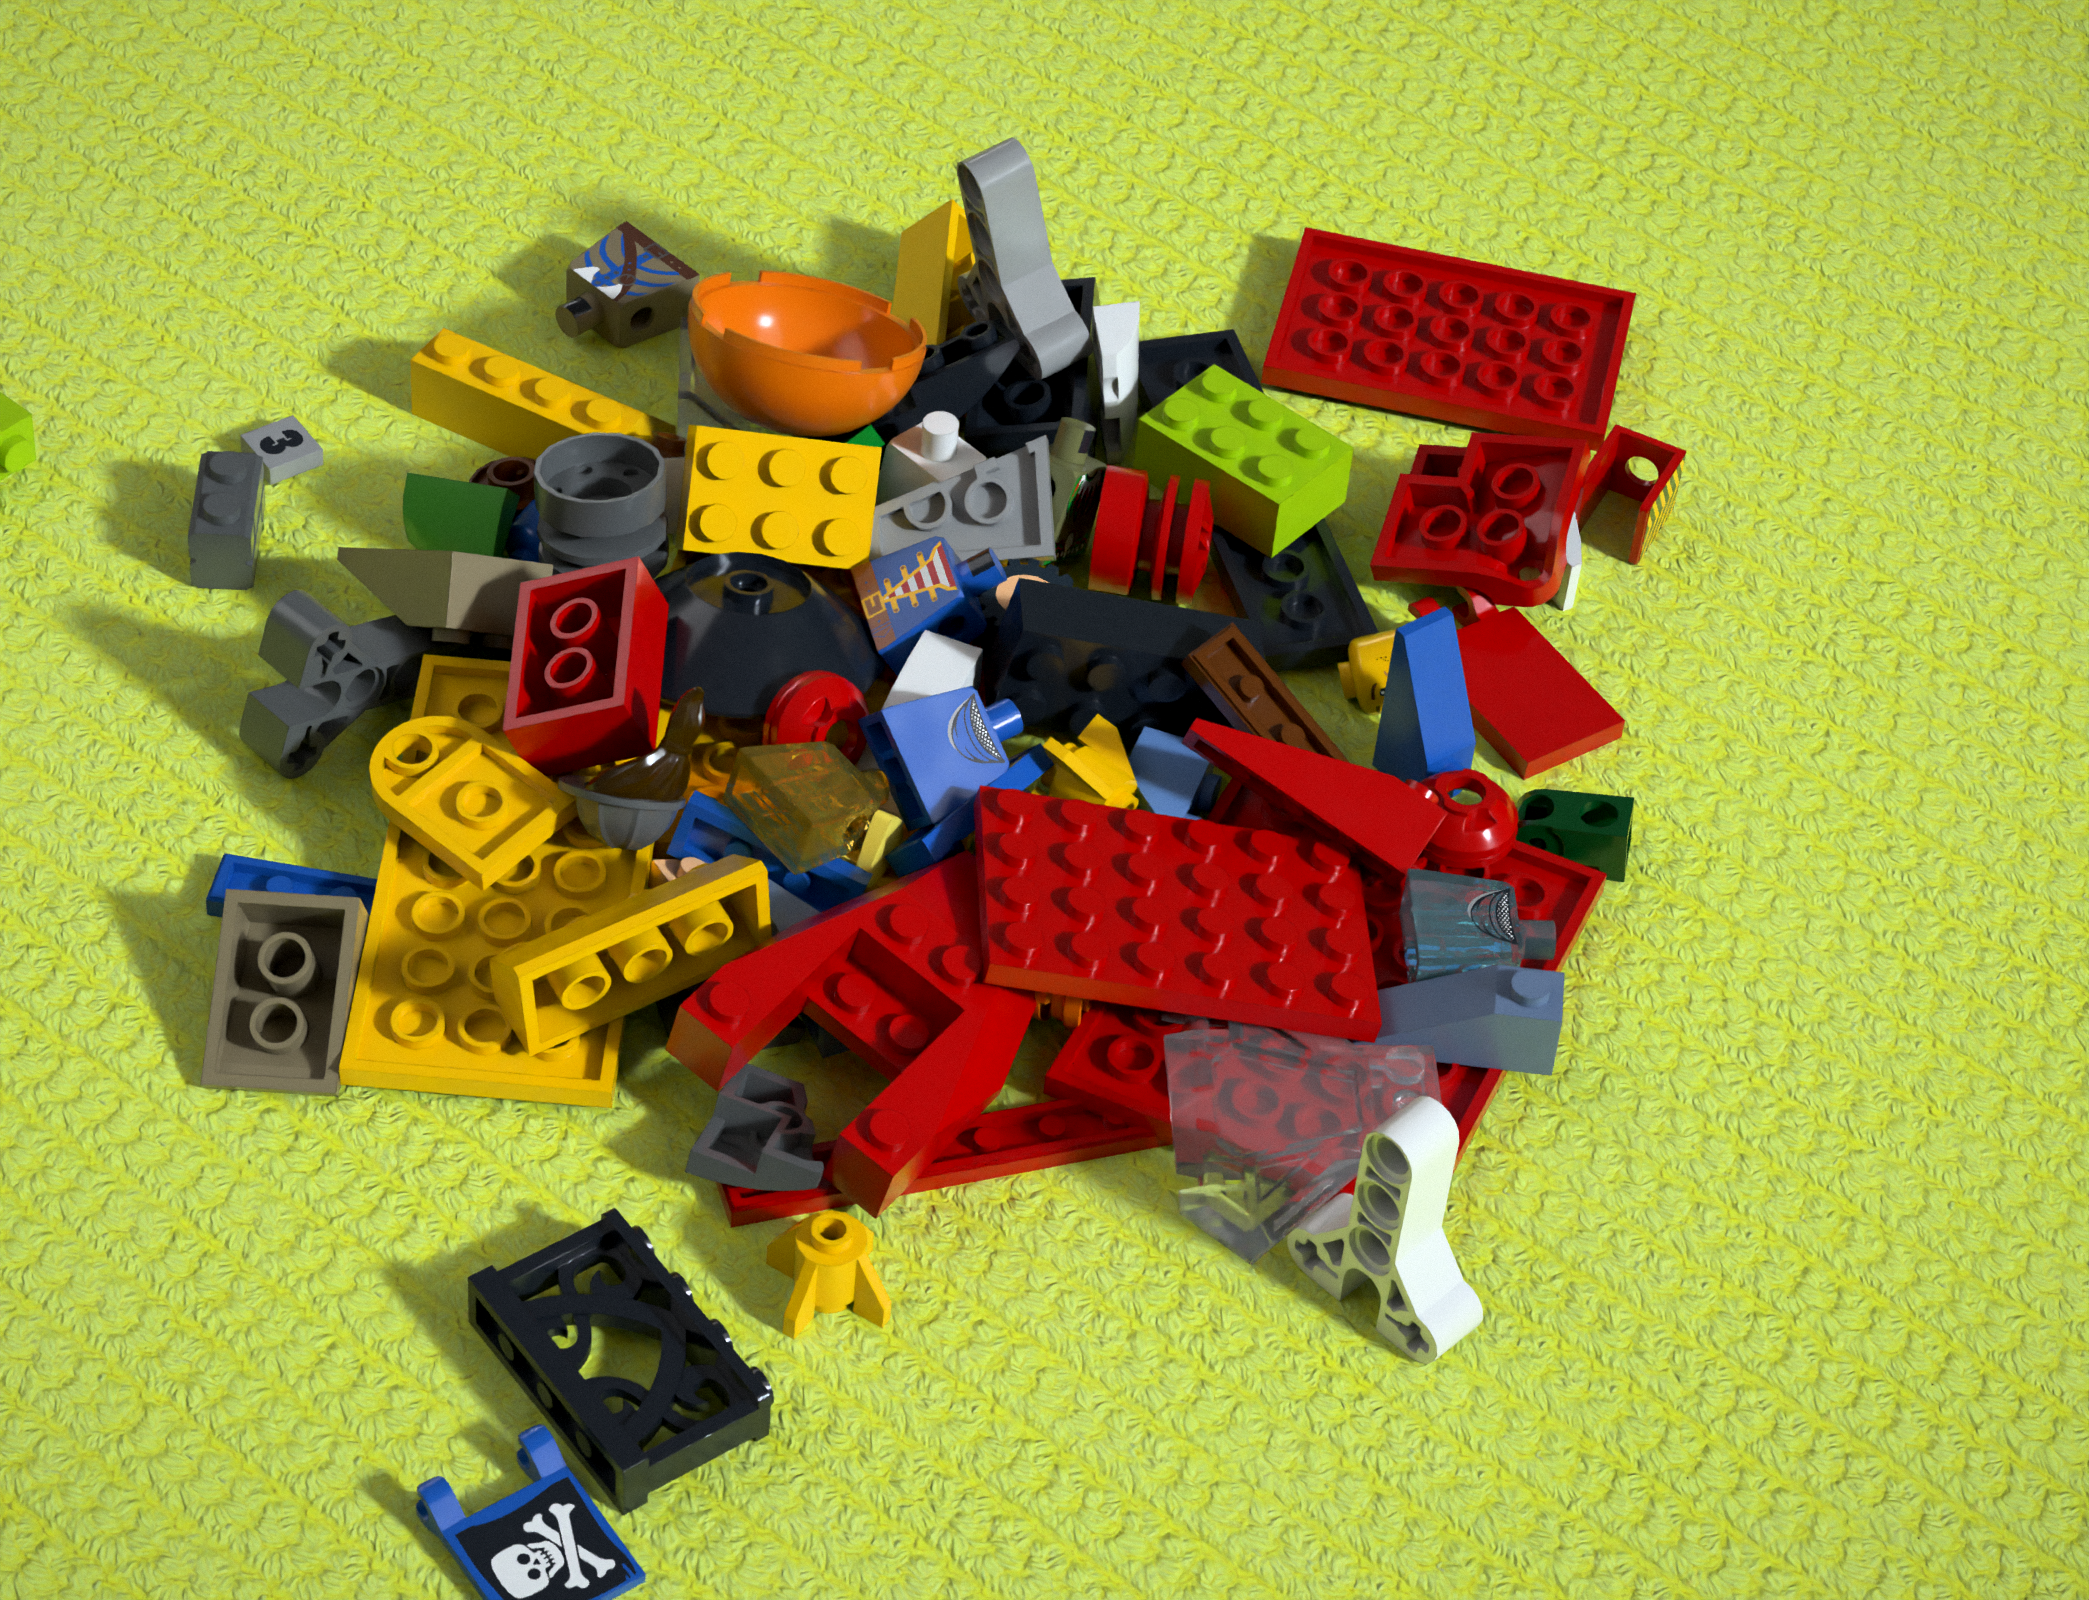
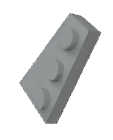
(993, 505)

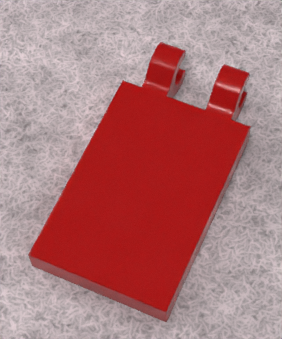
(1523, 689)

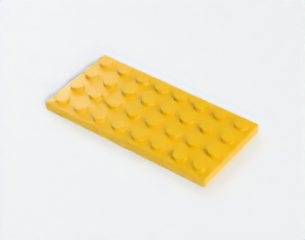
(424, 976)

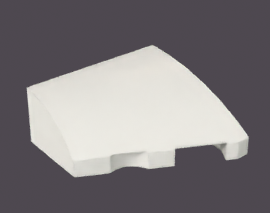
(1116, 359)

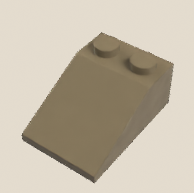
(446, 590)
(283, 991)

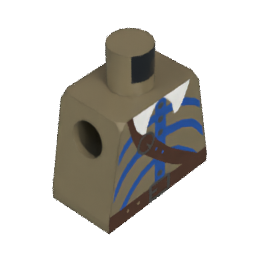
(626, 289)

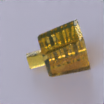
(804, 800)

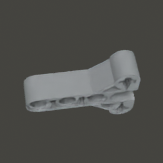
(1014, 261)

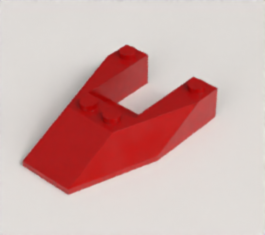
(901, 990)

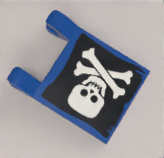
(536, 1541)

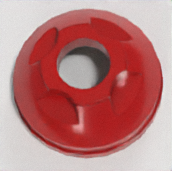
(810, 706)
(1471, 833)

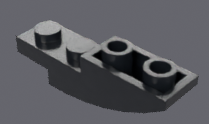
(950, 378)

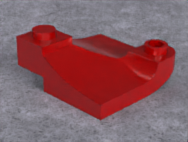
(1485, 517)

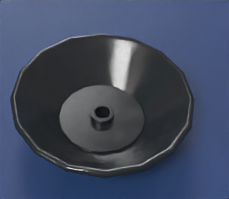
(752, 625)

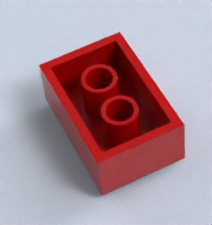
(586, 667)

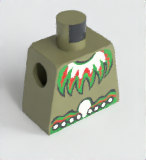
(1074, 487)

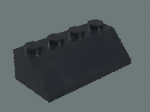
(1028, 408)

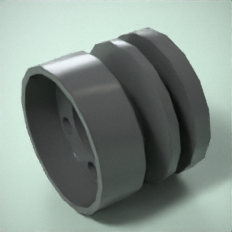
(601, 502)

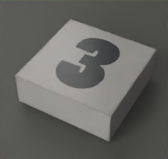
(284, 447)

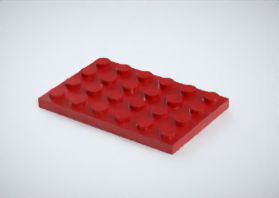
(1449, 338)
(1173, 914)

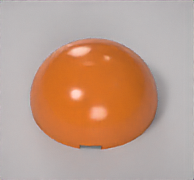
(802, 351)

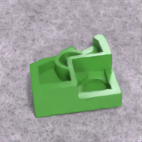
(457, 515)

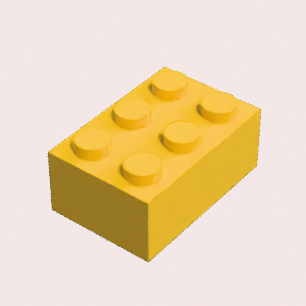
(777, 497)

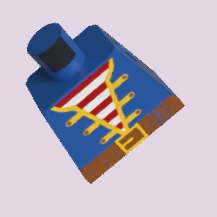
(924, 591)

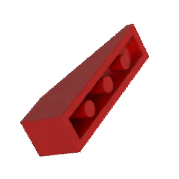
(1339, 801)

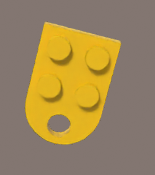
(468, 799)

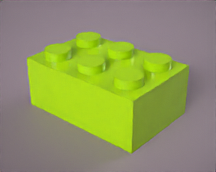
(1265, 463)

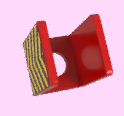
(1611, 471)

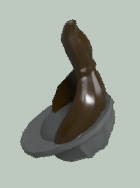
(640, 798)

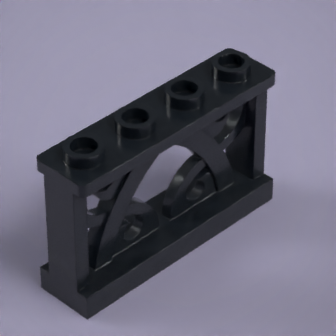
(646, 1303)

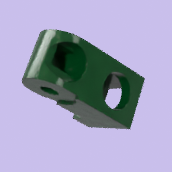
(1579, 827)

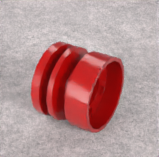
(1150, 535)

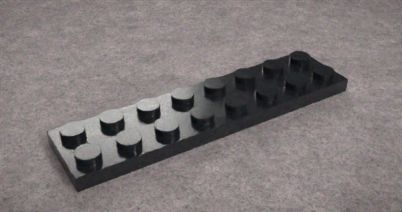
(1304, 592)

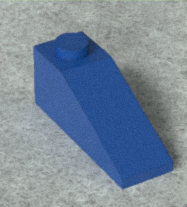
(1425, 703)

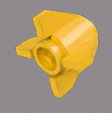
(1094, 772)
(829, 1270)

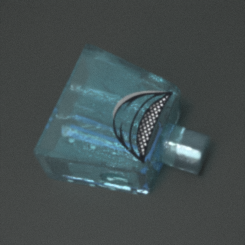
(1466, 925)

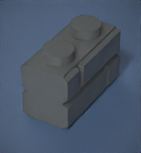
(226, 520)

